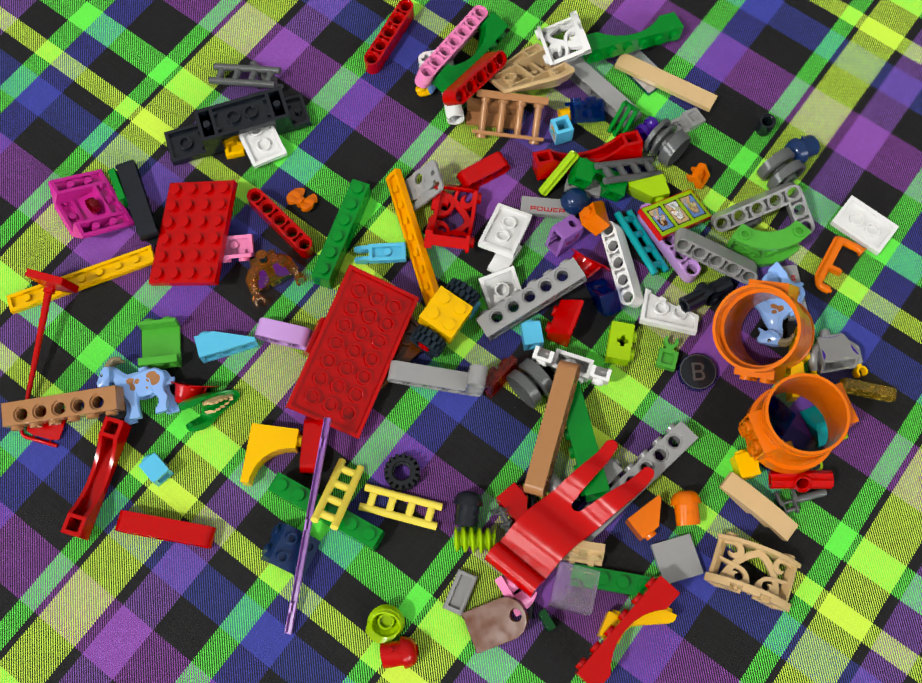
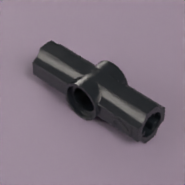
(706, 294)

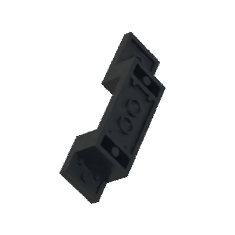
(233, 119)

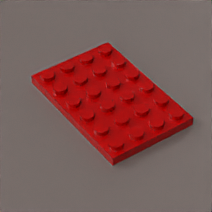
(193, 233)

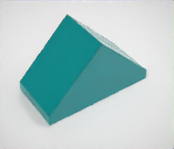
(816, 424)

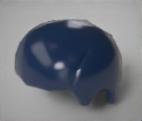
(574, 200)

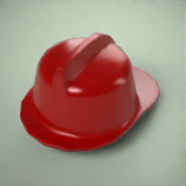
(588, 265)
(184, 391)

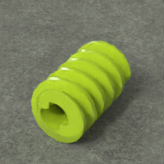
(473, 540)

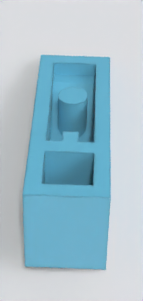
(217, 345)

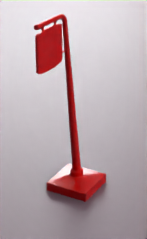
(51, 284)

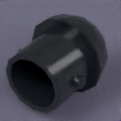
(467, 508)

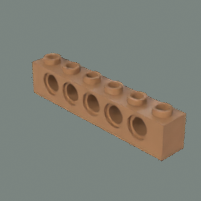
(14, 412)

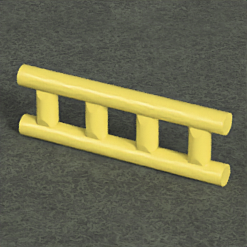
(341, 503)
(408, 516)

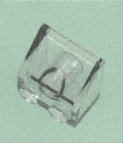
(574, 588)

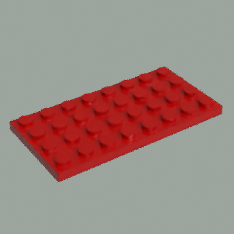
(352, 352)

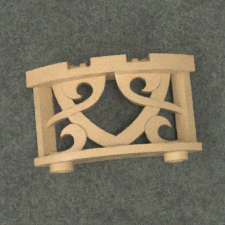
(774, 597)

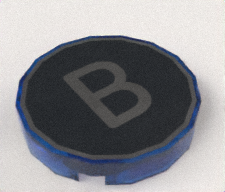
(697, 372)

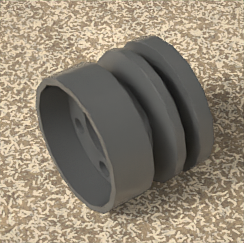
(666, 142)

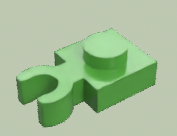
(667, 356)

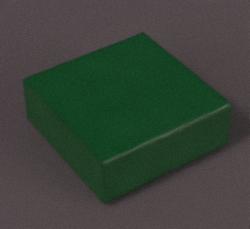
(546, 620)

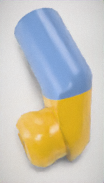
(422, 92)

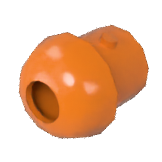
(686, 507)

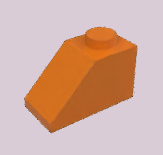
(594, 217)
(646, 520)

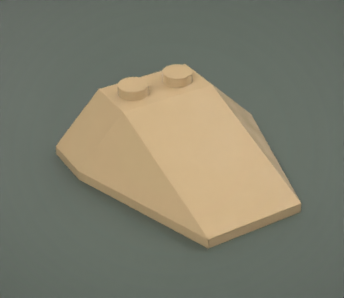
(529, 72)

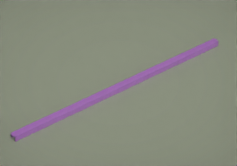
(307, 526)

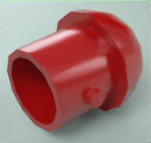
(399, 653)

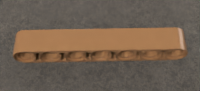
(552, 428)

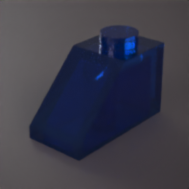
(604, 297)

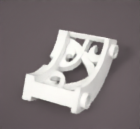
(578, 42)

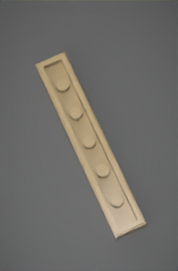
(666, 82)

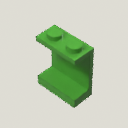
(160, 343)

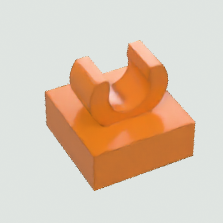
(699, 175)

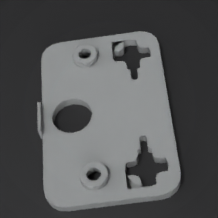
(423, 192)

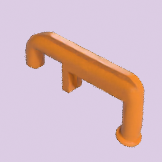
(827, 262)

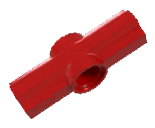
(811, 480)

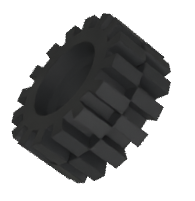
(398, 460)

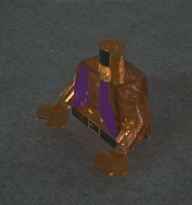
(268, 271)

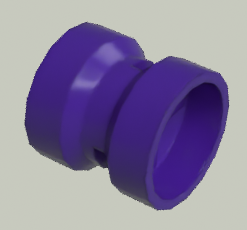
(645, 128)

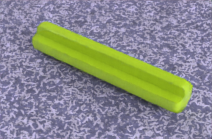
(558, 173)

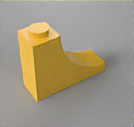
(266, 443)

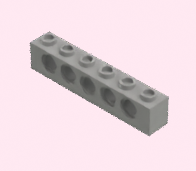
(542, 299)

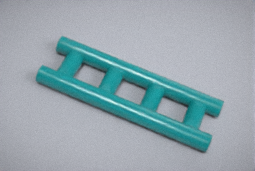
(641, 233)

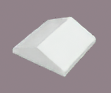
(499, 285)

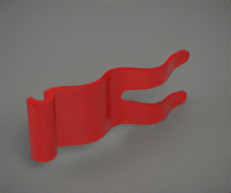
(554, 528)

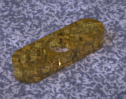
(869, 390)

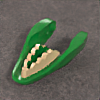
(212, 406)

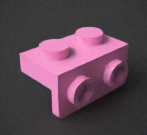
(239, 247)

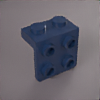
(285, 547)

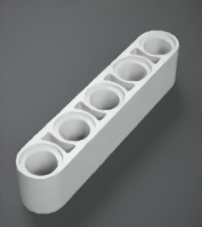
(627, 269)

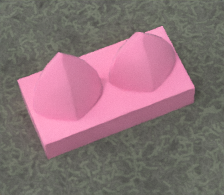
(508, 589)

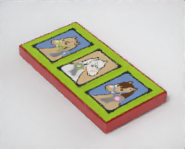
(673, 213)

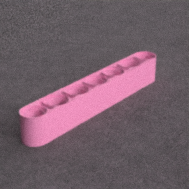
(450, 46)

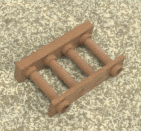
(503, 99)

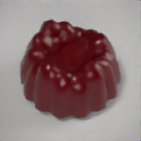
(93, 205)

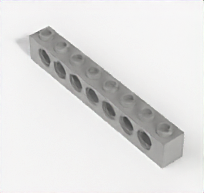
(684, 438)

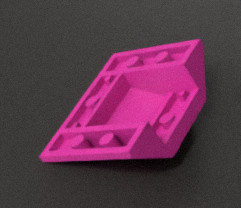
(69, 202)

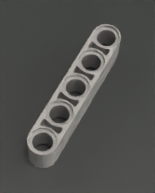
(715, 255)

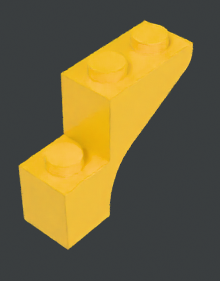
(653, 618)

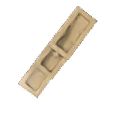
(759, 506)

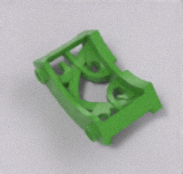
(768, 247)

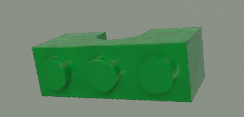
(583, 173)

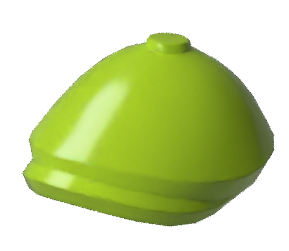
(385, 623)

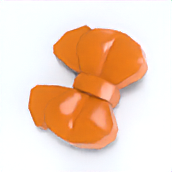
(296, 197)

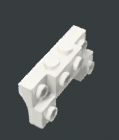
(588, 371)

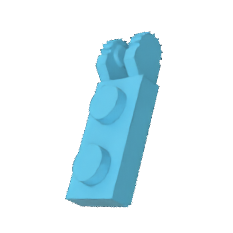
(381, 253)

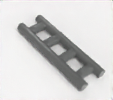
(238, 69)
(624, 176)

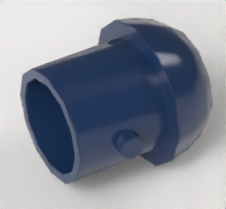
(804, 147)

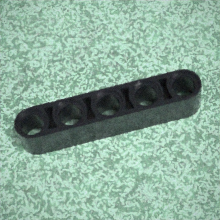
(137, 200)

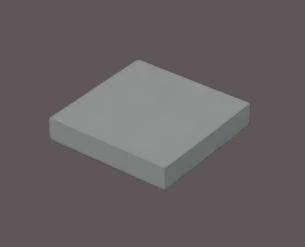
(677, 558)

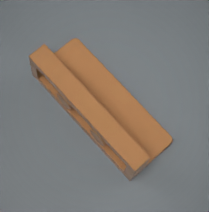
(474, 108)

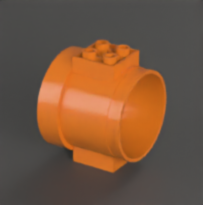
(729, 322)
(773, 452)

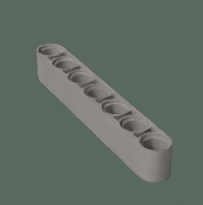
(595, 85)

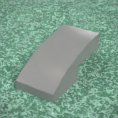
(689, 120)

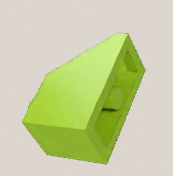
(649, 189)

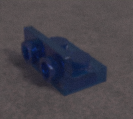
(586, 111)

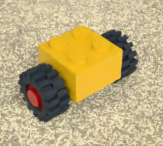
(444, 317)

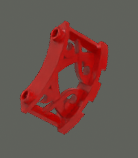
(456, 238)

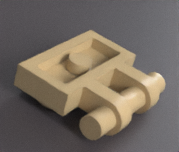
(587, 553)

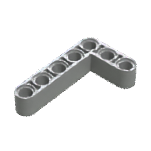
(766, 207)
(441, 379)

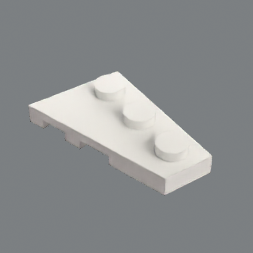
(664, 315)

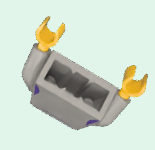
(835, 354)

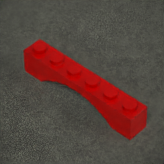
(623, 146)
(84, 512)
(656, 597)

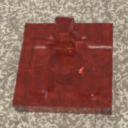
(497, 377)

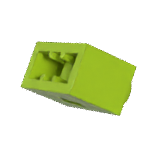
(614, 352)

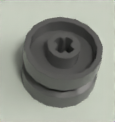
(781, 168)
(530, 382)

